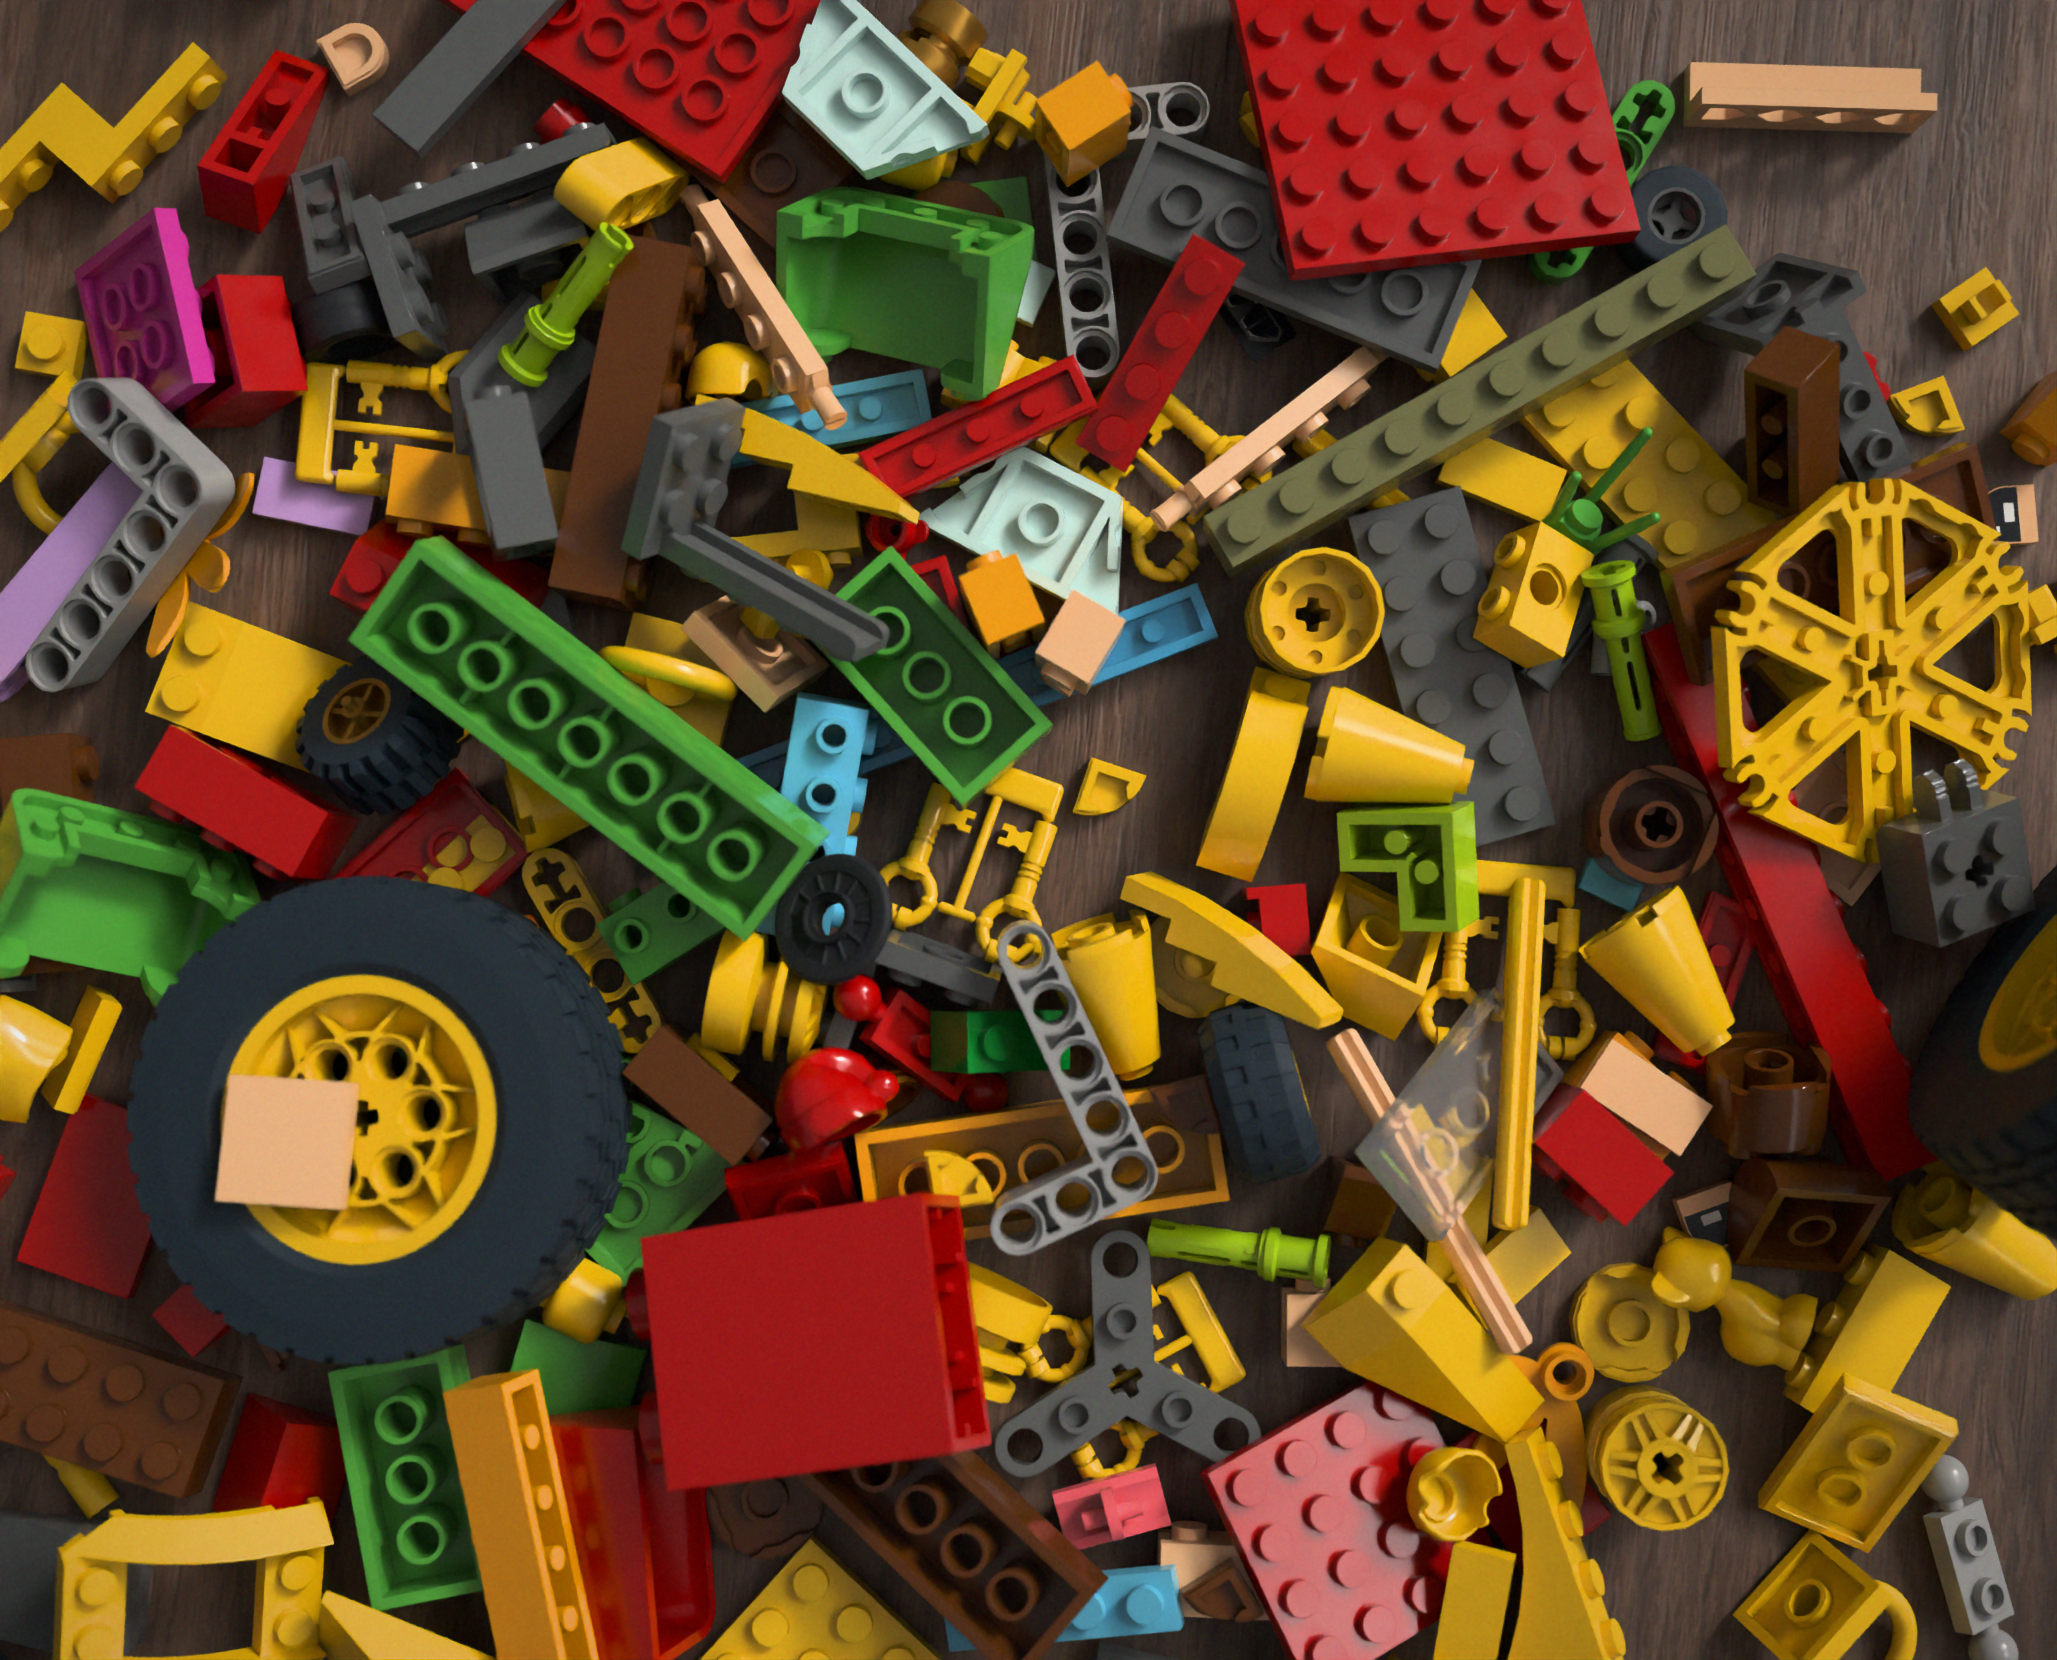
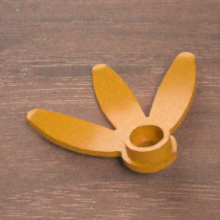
(207, 567)
(1559, 1408)

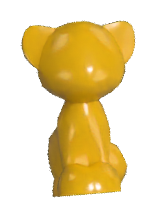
(1754, 1323)

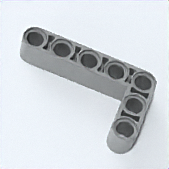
(1086, 216)
(137, 540)
(1079, 1093)

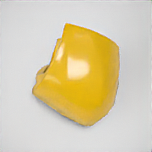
(28, 1051)

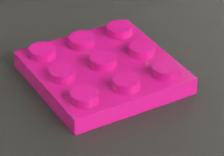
(146, 311)

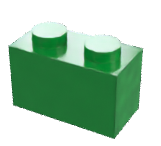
(988, 1041)

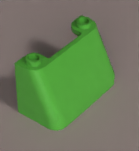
(905, 281)
(111, 889)

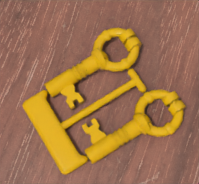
(319, 419)
(1134, 522)
(1014, 787)
(1496, 879)
(1202, 1332)

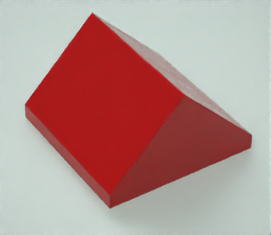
(282, 1459)

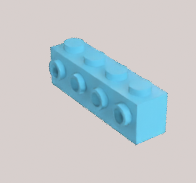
(823, 773)

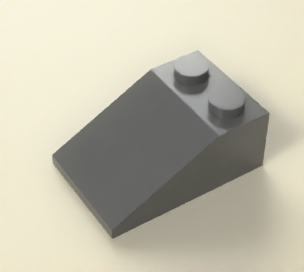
(29, 1578)

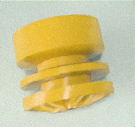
(1337, 590)
(759, 996)
(1003, 1314)
(1626, 1434)

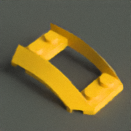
(287, 1582)

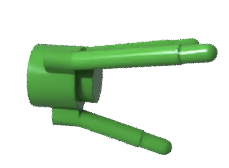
(1583, 519)

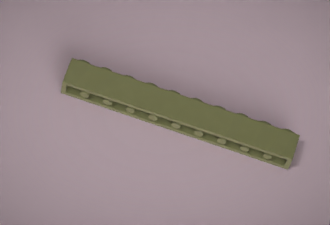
(1478, 402)

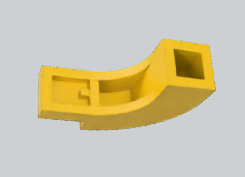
(1255, 775)

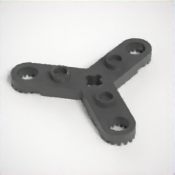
(1121, 1335)

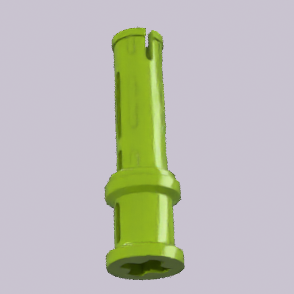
(552, 324)
(1626, 622)
(1267, 1253)

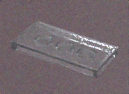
(1442, 1128)

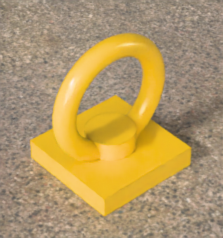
(31, 446)
(675, 674)
(1822, 1604)

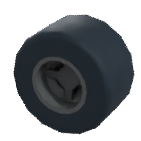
(1681, 204)

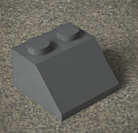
(524, 245)

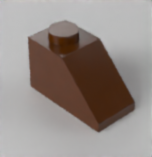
(1354, 1204)

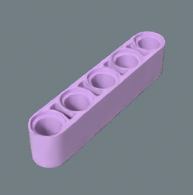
(56, 568)

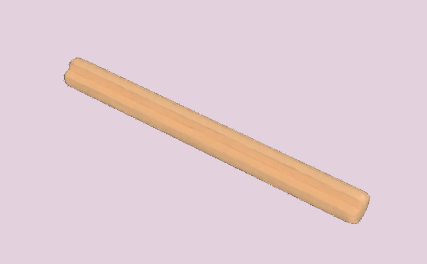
(1459, 1243)

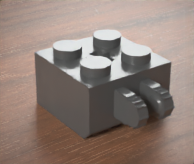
(1955, 860)

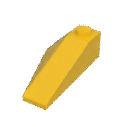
(1417, 1338)

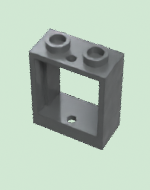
(509, 474)

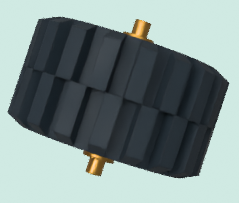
(375, 739)

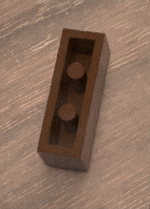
(1792, 421)

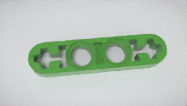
(1639, 153)

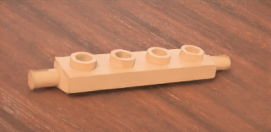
(765, 315)
(1263, 447)

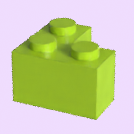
(1429, 850)

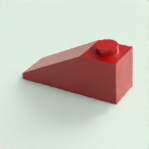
(262, 143)

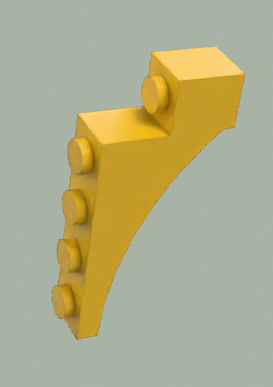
(1560, 1587)

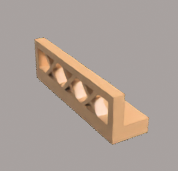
(1805, 97)

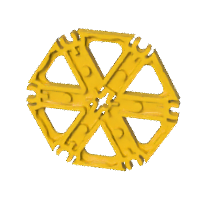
(1871, 631)

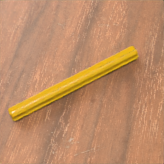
(1519, 1055)

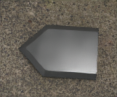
(550, 403)

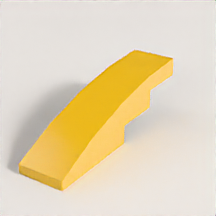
(816, 469)
(1245, 958)

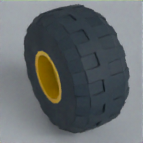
(1258, 1092)

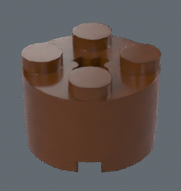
(1679, 812)
(1767, 1095)

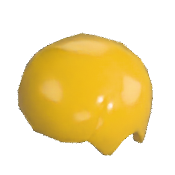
(730, 371)
(1452, 1492)

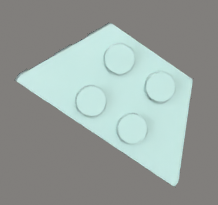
(874, 94)
(1047, 515)

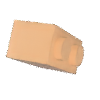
(1077, 644)

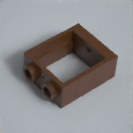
(722, 1113)

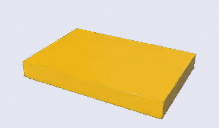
(1857, 1462)

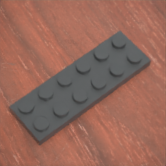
(1192, 190)
(1441, 674)

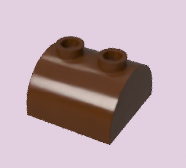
(1802, 1213)

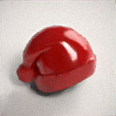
(830, 1097)

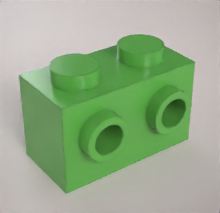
(655, 929)

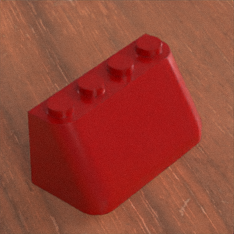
(635, 1543)

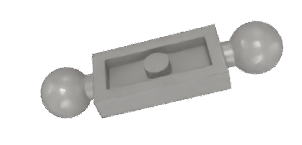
(1968, 1562)

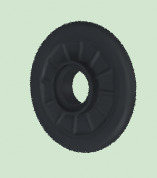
(865, 925)

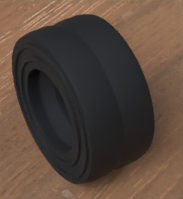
(343, 324)

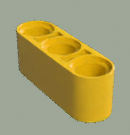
(621, 184)

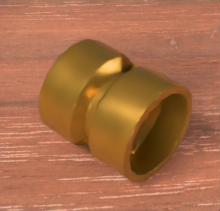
(943, 37)

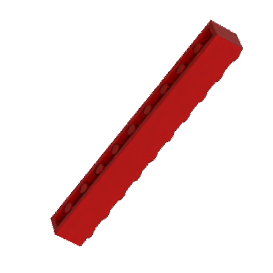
(1801, 932)

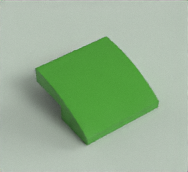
(580, 1374)

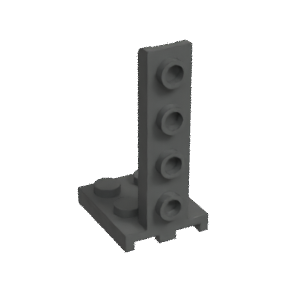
(422, 207)
(1812, 299)
(676, 516)
(910, 961)

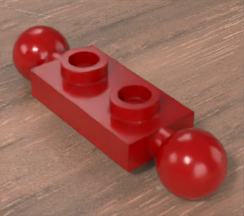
(902, 1034)

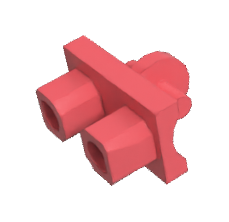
(1112, 1507)

